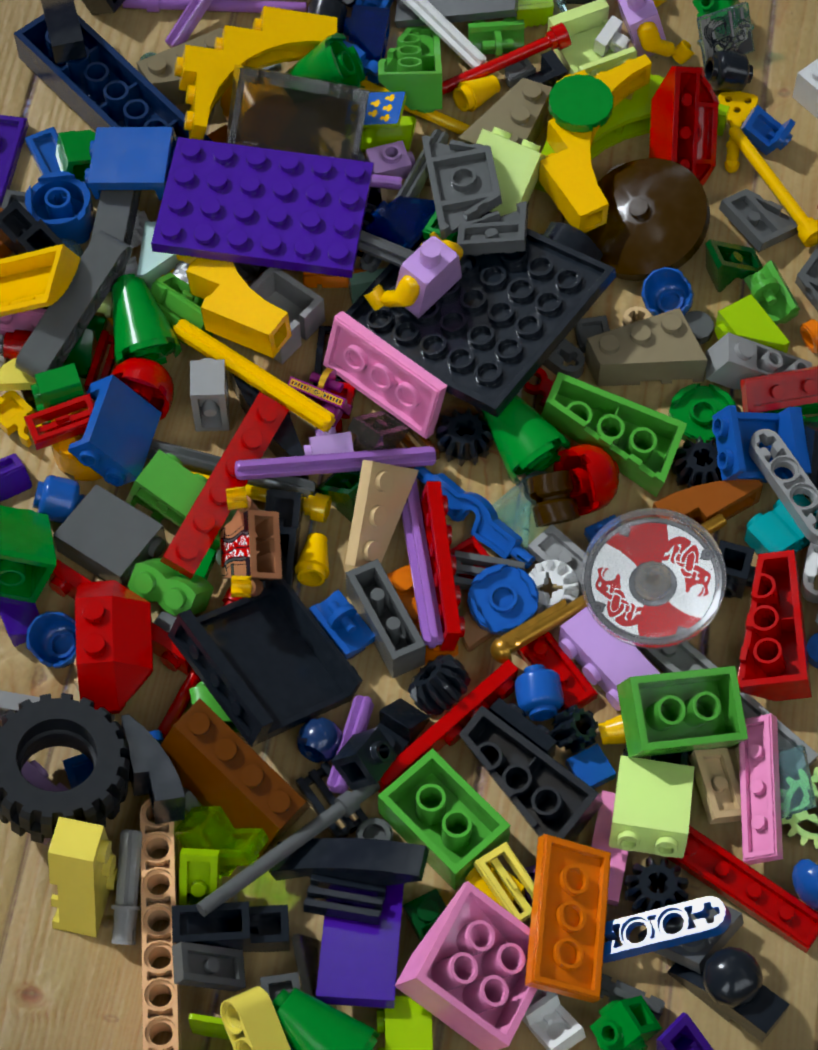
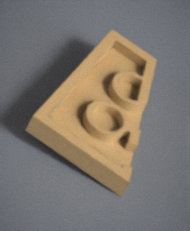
(377, 510)

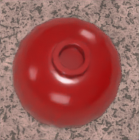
(148, 380)
(593, 476)

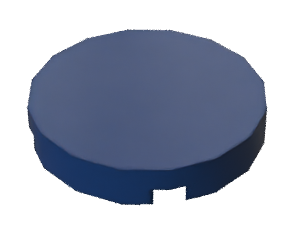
(502, 609)

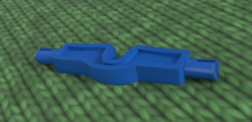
(487, 525)

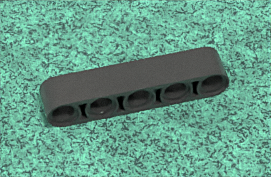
(117, 214)
(71, 314)

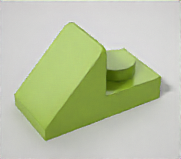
(198, 874)

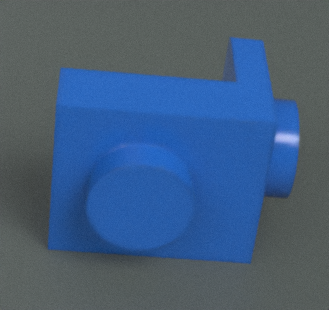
(765, 131)

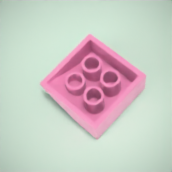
(472, 970)

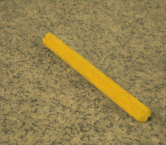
(255, 375)

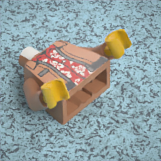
(249, 546)

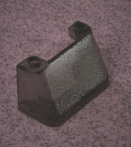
(295, 113)

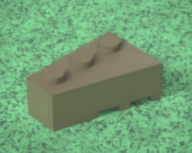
(161, 66)
(519, 112)
(646, 351)

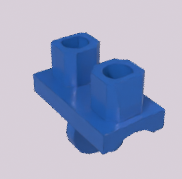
(343, 624)

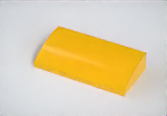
(35, 278)

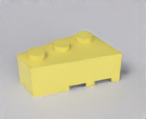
(84, 875)

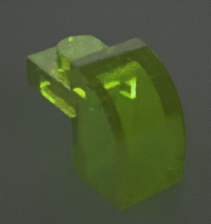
(211, 829)

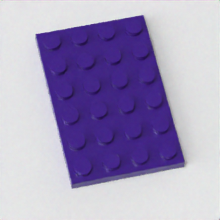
(263, 207)

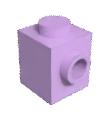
(391, 159)
(329, 442)

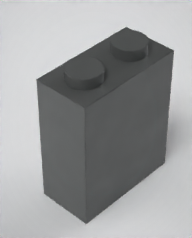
(109, 536)

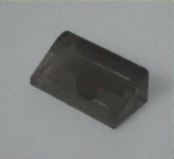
(307, 960)

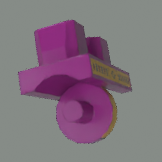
(322, 394)

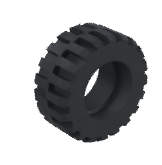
(67, 725)

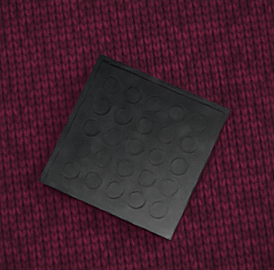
(495, 320)

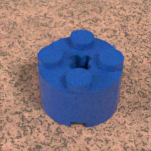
(62, 205)

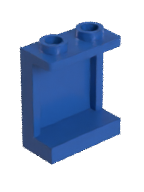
(130, 159)
(116, 432)
(733, 436)

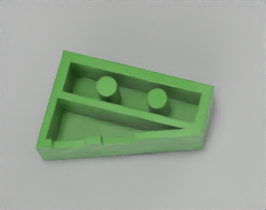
(169, 490)

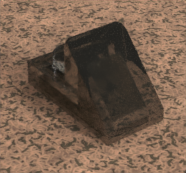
(377, 431)

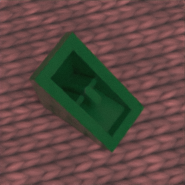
(343, 491)

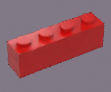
(775, 644)

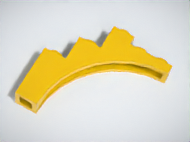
(274, 39)
(568, 171)
(234, 308)

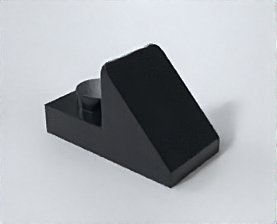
(401, 724)

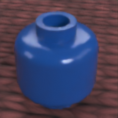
(57, 497)
(539, 692)

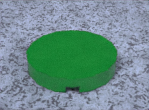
(580, 103)
(696, 407)

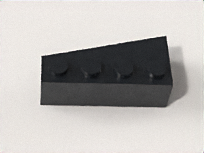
(535, 783)

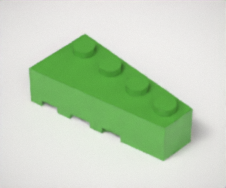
(632, 434)

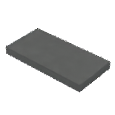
(459, 11)

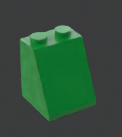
(25, 553)

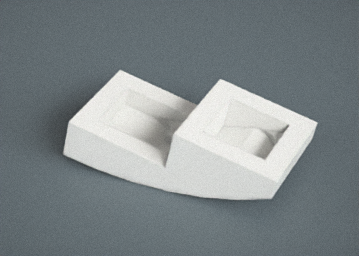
(552, 1022)

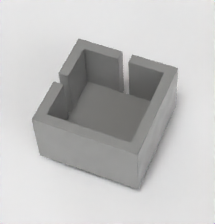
(303, 306)

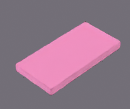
(384, 375)

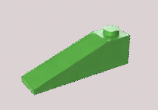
(415, 69)

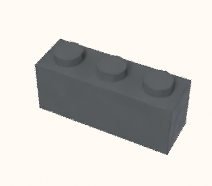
(387, 618)

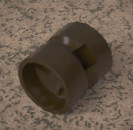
(553, 498)

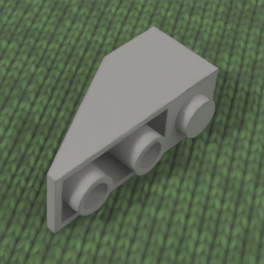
(741, 358)

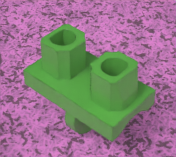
(497, 36)
(773, 293)

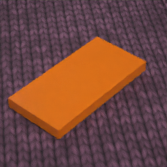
(568, 919)

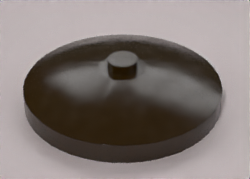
(653, 217)

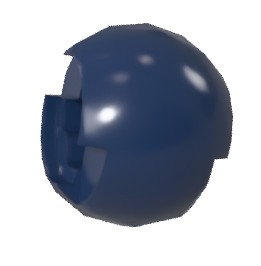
(319, 740)

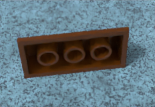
(230, 774)

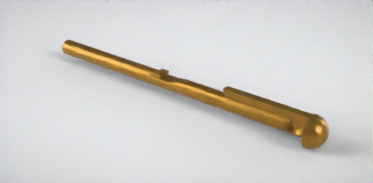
(557, 614)

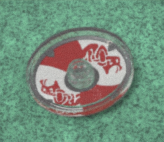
(653, 578)

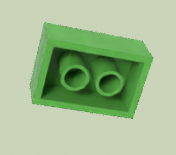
(682, 711)
(443, 812)

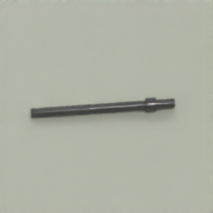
(344, 805)

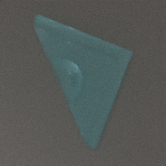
(515, 510)

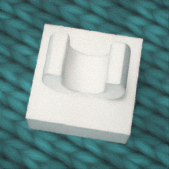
(611, 38)

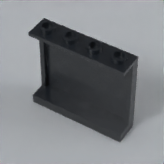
(266, 661)

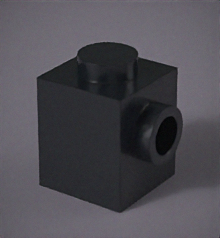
(364, 758)

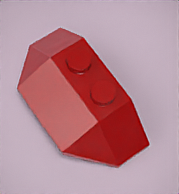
(685, 121)
(112, 643)

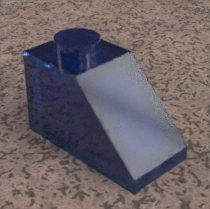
(369, 29)
(401, 219)

